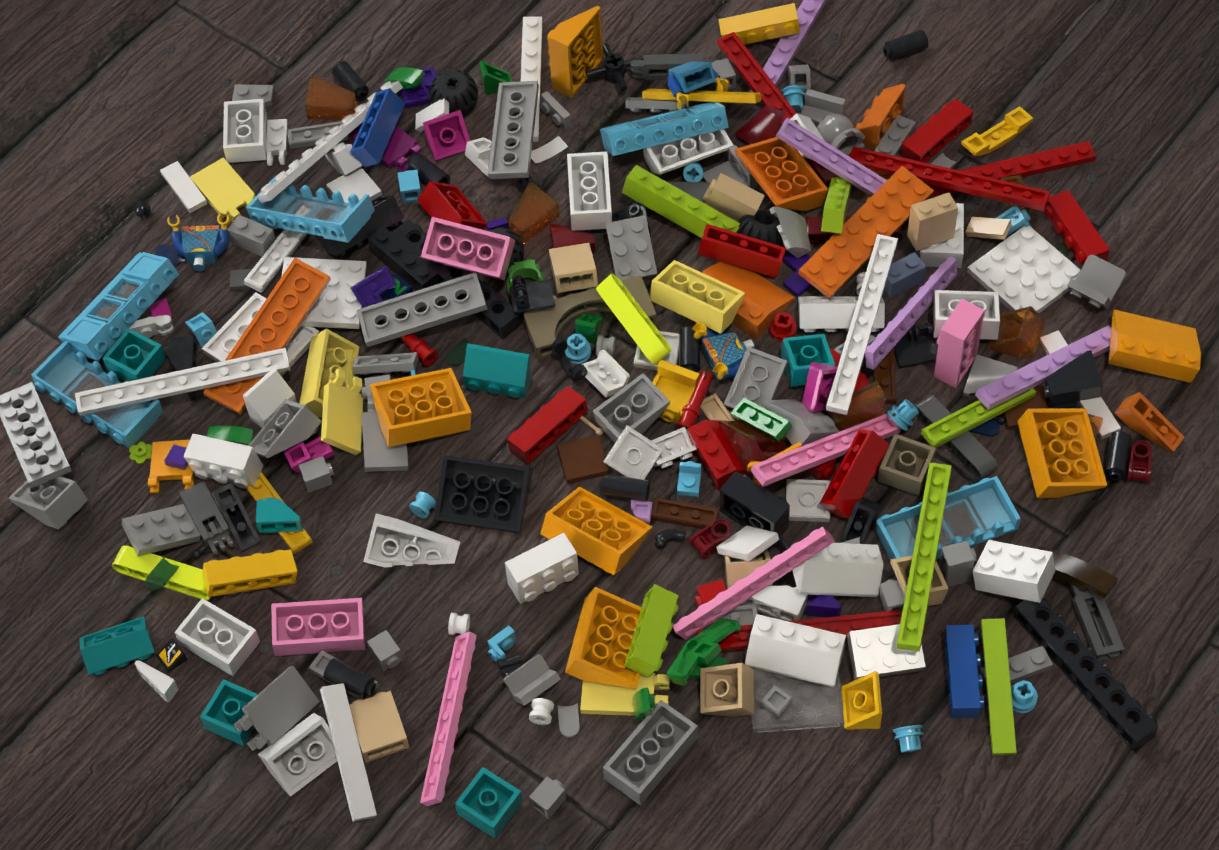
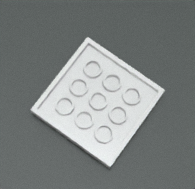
(1025, 271)
(337, 303)
(226, 338)

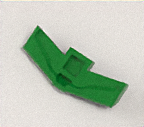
(701, 649)

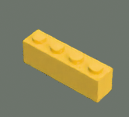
(762, 24)
(249, 572)

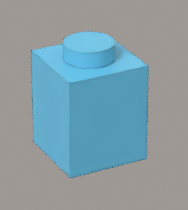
(409, 186)

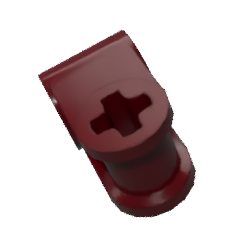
(1140, 466)
(708, 539)

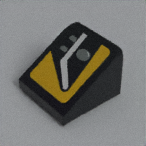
(171, 655)

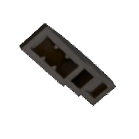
(1081, 574)

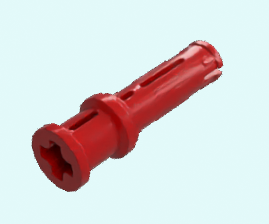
(420, 346)
(692, 409)

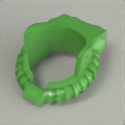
(526, 269)

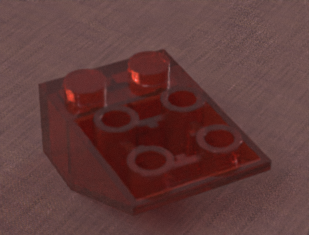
(749, 443)

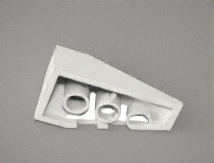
(402, 543)

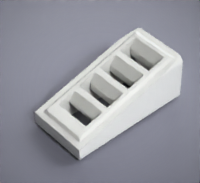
(161, 683)

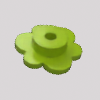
(140, 452)

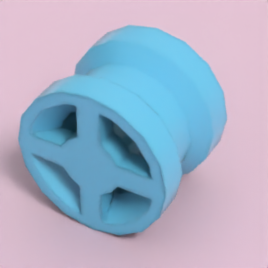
(693, 168)
(422, 505)

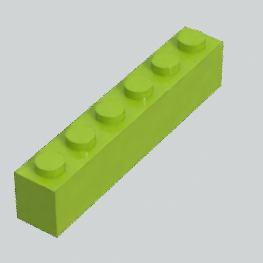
(674, 203)

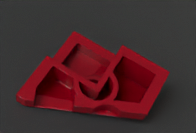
(762, 126)
(564, 236)

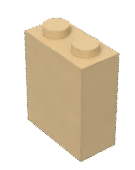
(732, 197)
(932, 221)
(573, 267)
(378, 726)

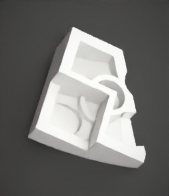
(479, 153)

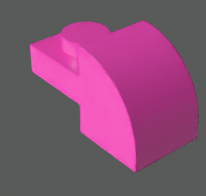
(303, 452)

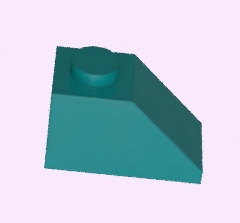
(276, 517)

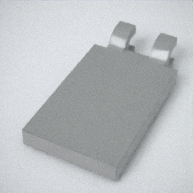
(376, 452)
(277, 708)

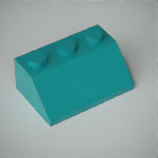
(497, 371)
(116, 646)

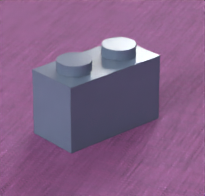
(905, 275)

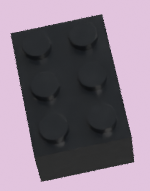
(753, 505)

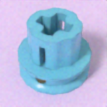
(794, 96)
(578, 343)
(903, 414)
(1025, 703)
(909, 738)

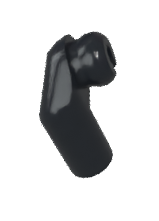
(669, 534)

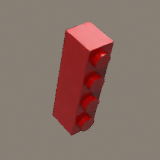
(937, 132)
(1075, 227)
(741, 250)
(547, 425)
(854, 473)

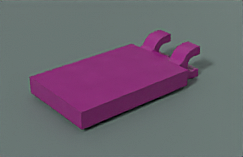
(399, 146)

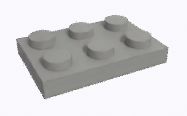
(631, 248)
(756, 378)
(160, 529)

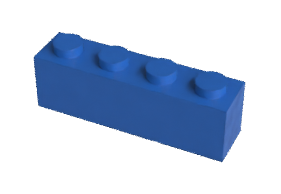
(377, 128)
(962, 671)

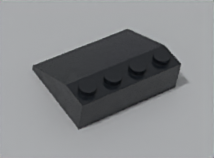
(483, 493)

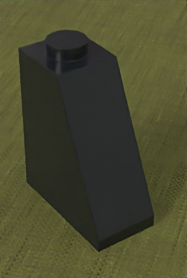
(1074, 381)

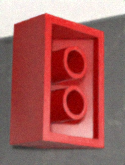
(450, 204)
(715, 452)

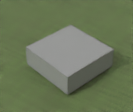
(776, 701)

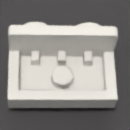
(606, 374)
(675, 445)

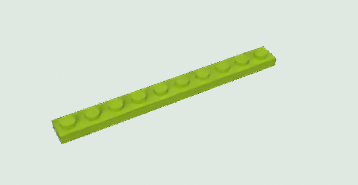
(924, 557)

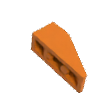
(1149, 422)

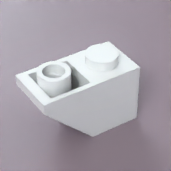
(342, 159)

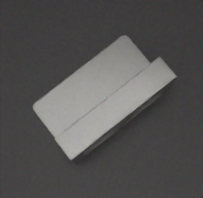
(820, 105)
(531, 680)

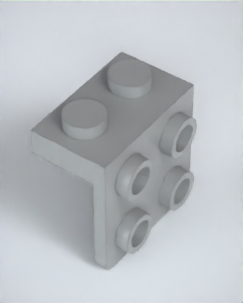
(733, 168)
(1097, 282)

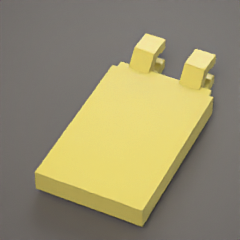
(223, 188)
(342, 413)
(617, 700)

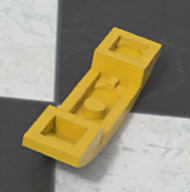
(998, 135)

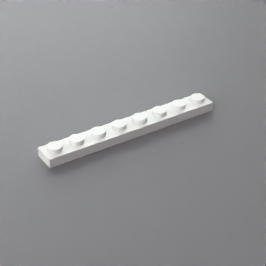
(532, 59)

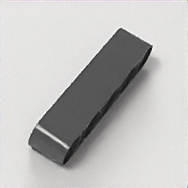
(964, 447)

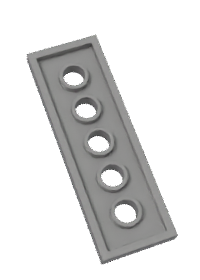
(523, 136)
(413, 301)
(44, 436)

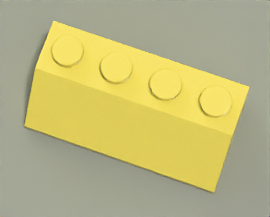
(696, 296)
(325, 356)

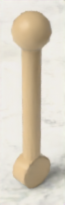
(599, 431)

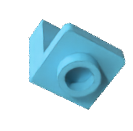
(1017, 217)
(202, 328)
(689, 479)
(501, 642)

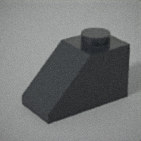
(861, 520)

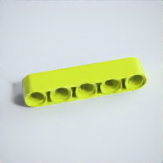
(634, 319)
(185, 580)

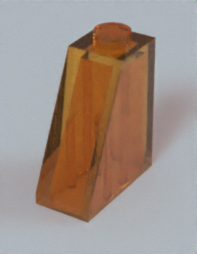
(329, 100)
(533, 213)
(864, 406)

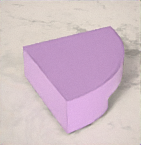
(642, 510)

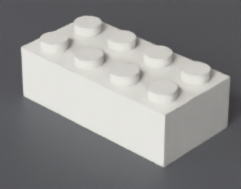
(589, 190)

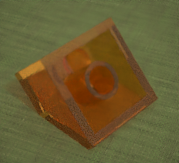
(1018, 333)

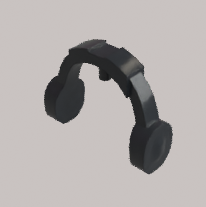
(574, 374)

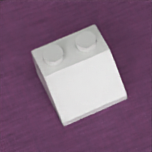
(266, 397)

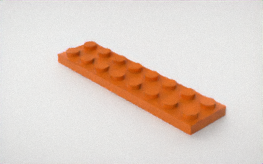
(853, 248)
(273, 326)

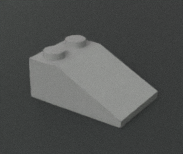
(633, 405)
(806, 425)
(286, 428)
(50, 502)

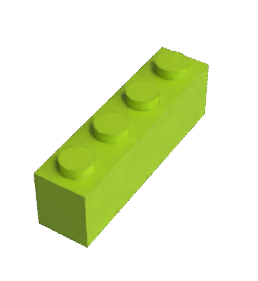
(836, 205)
(651, 631)

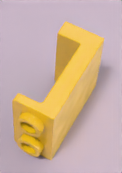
(677, 386)

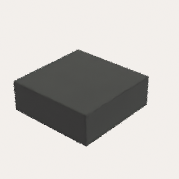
(237, 280)

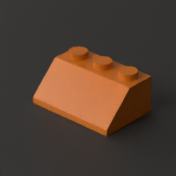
(882, 115)

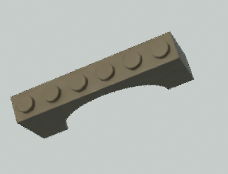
(545, 324)

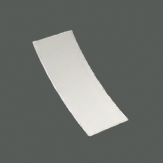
(548, 150)

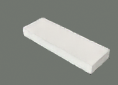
(183, 187)

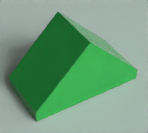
(492, 76)
(589, 326)

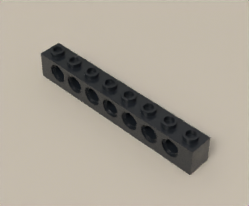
(502, 323)
(1086, 682)

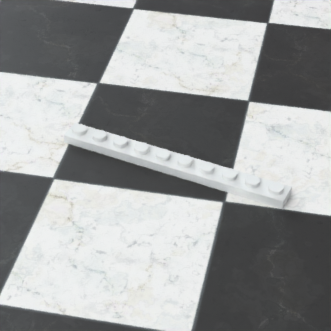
(322, 146)
(861, 325)
(181, 381)

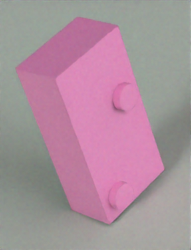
(468, 248)
(958, 343)
(318, 626)

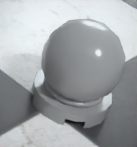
(840, 133)

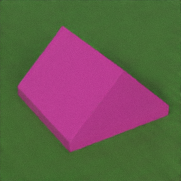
(446, 135)
(818, 386)

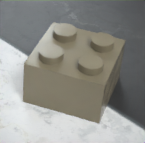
(906, 464)

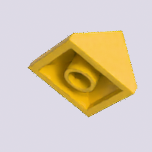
(862, 703)

